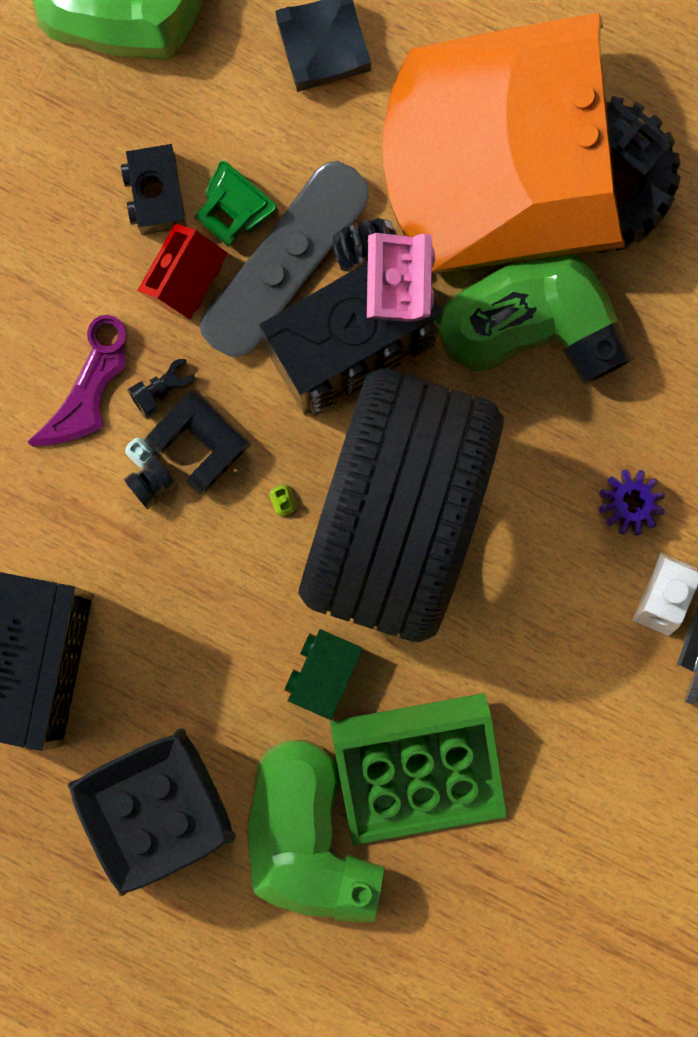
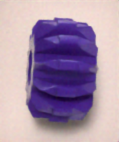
(643, 496)

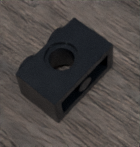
(149, 166)

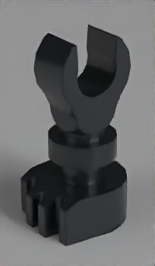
(145, 396)

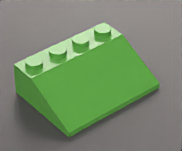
(418, 768)

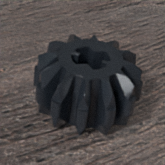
(352, 242)

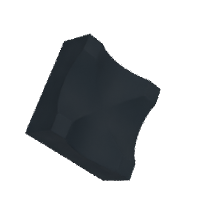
(323, 42)

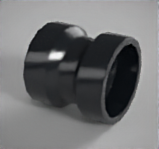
(150, 482)

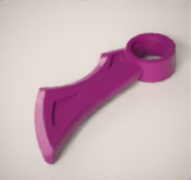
(81, 409)

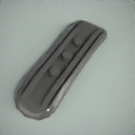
(285, 258)

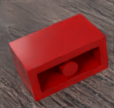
(182, 271)

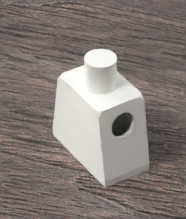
(667, 595)

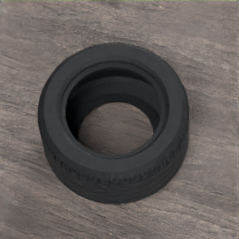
(402, 505)

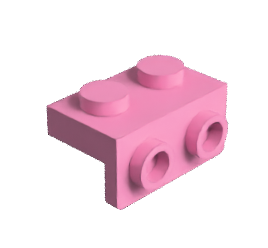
(399, 277)

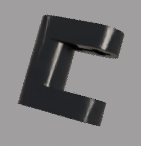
(210, 428)

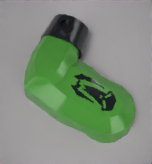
(530, 307)

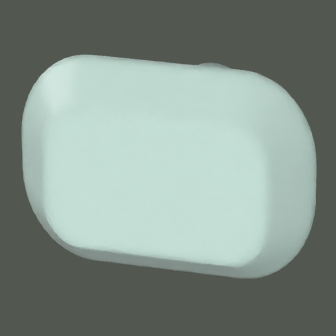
(139, 452)

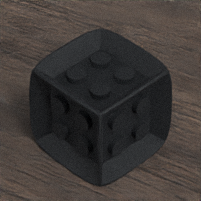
(151, 812)

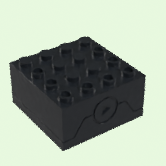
(331, 344)
(39, 658)

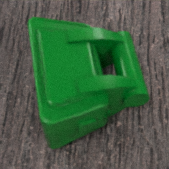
(239, 200)

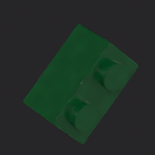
(324, 673)

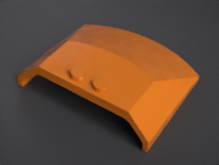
(504, 146)

